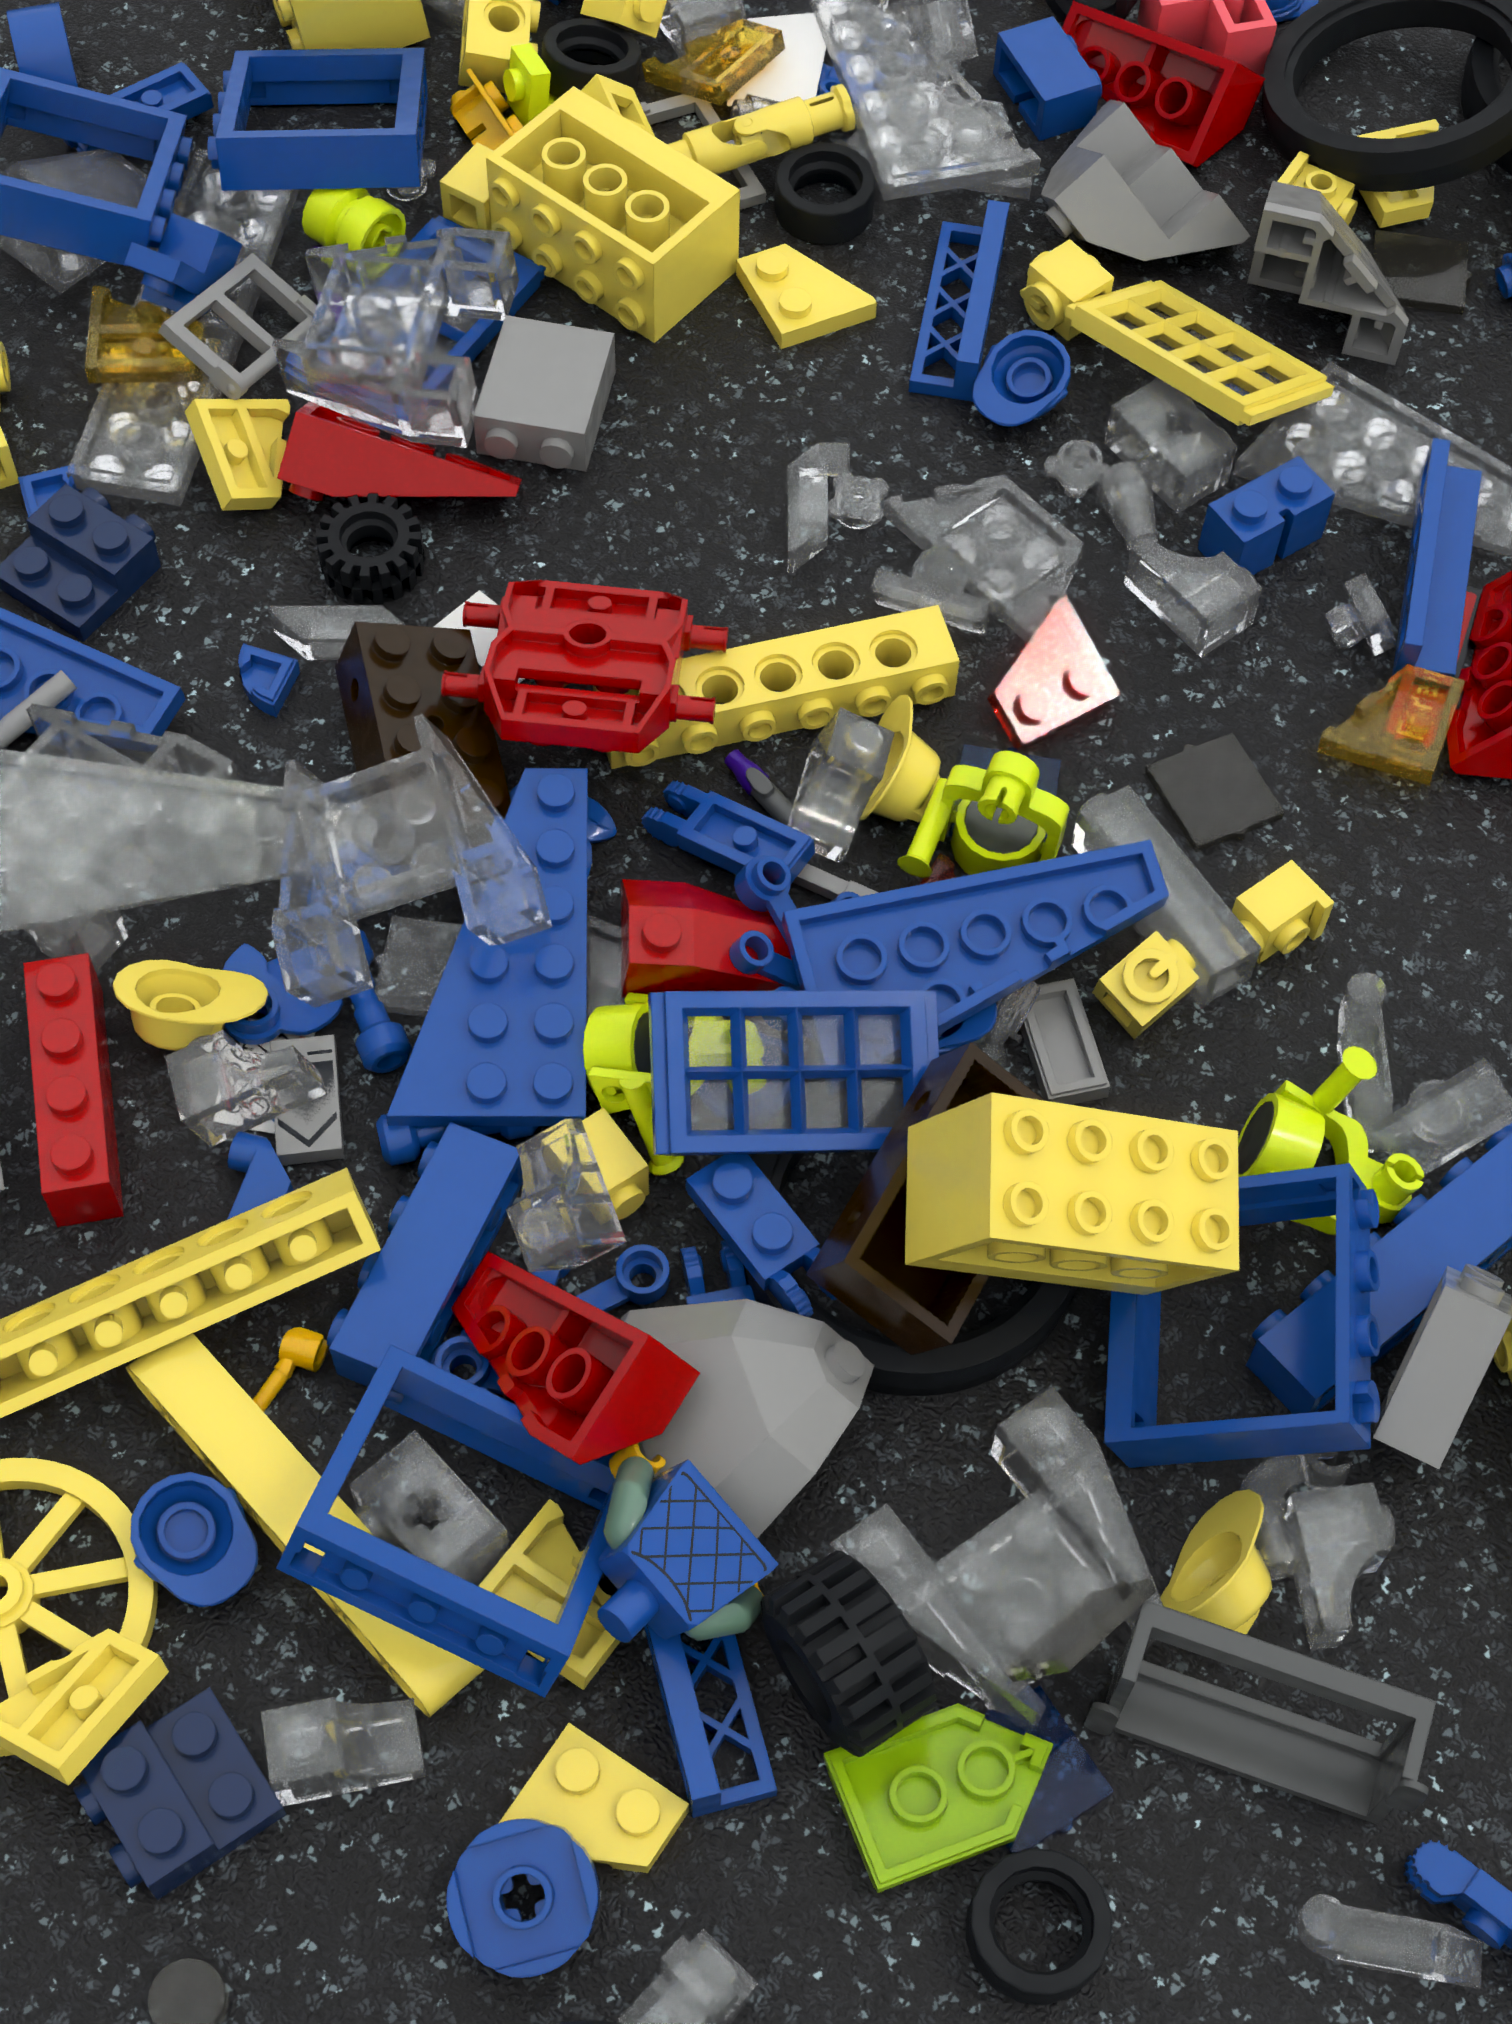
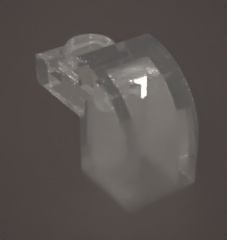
(694, 1986)

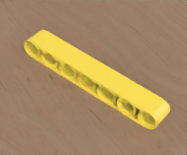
(274, 1488)

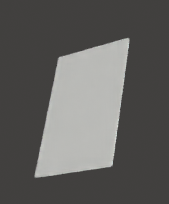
(796, 68)

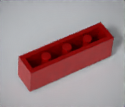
(72, 1091)

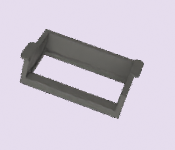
(1262, 1739)

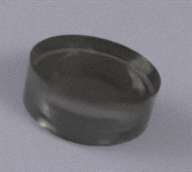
(188, 1994)

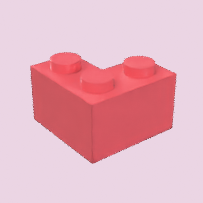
(1225, 27)

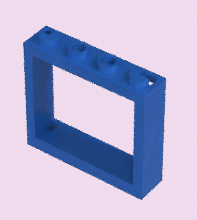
(101, 121)
(321, 155)
(1136, 1338)
(420, 1594)

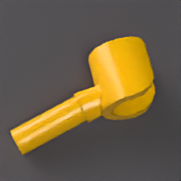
(298, 1348)

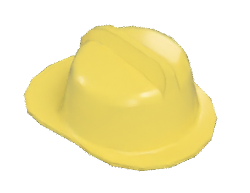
(909, 770)
(182, 1002)
(1219, 1566)

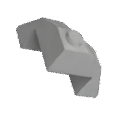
(1134, 194)
(1315, 254)
(765, 1401)

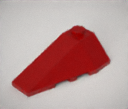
(683, 937)

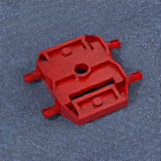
(634, 645)

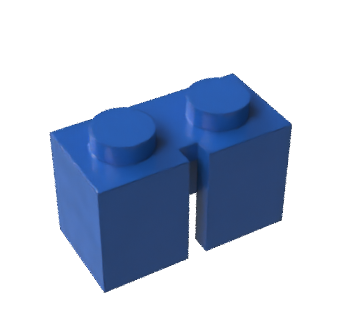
(1046, 65)
(1251, 521)

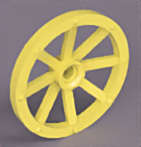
(21, 1604)

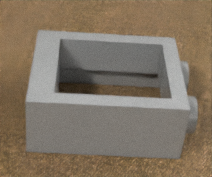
(1444, 1364)

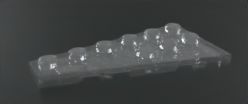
(914, 107)
(1374, 455)
(125, 837)

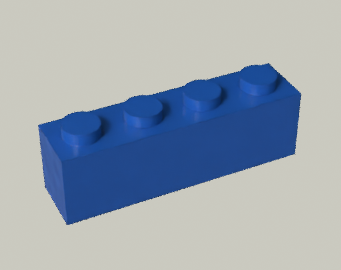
(430, 1252)

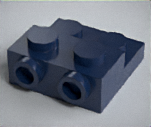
(79, 561)
(177, 1794)

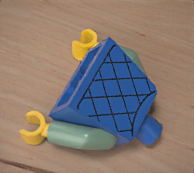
(677, 1554)

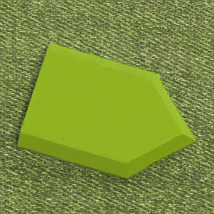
(936, 1792)

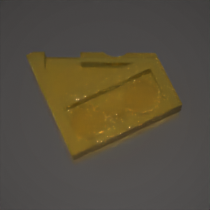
(718, 62)
(127, 344)
(1399, 726)

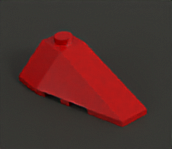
(1171, 87)
(348, 458)
(1482, 725)
(569, 1366)

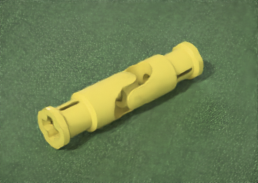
(782, 125)

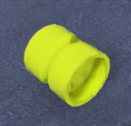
(350, 218)

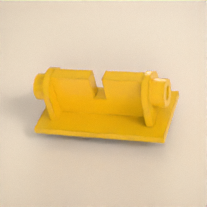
(482, 109)

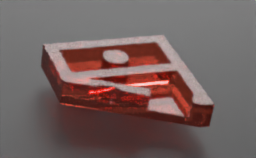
(1052, 679)

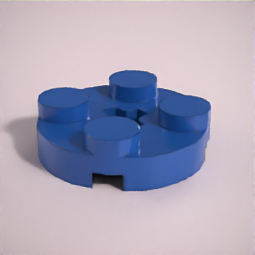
(501, 1935)

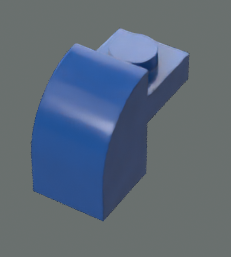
(42, 43)
(185, 264)

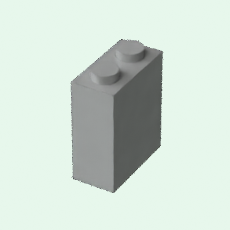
(545, 393)

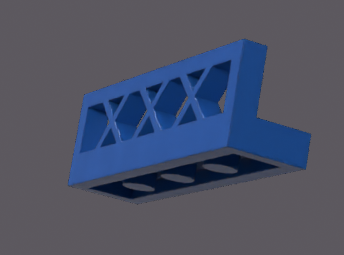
(977, 304)
(1438, 564)
(688, 1722)

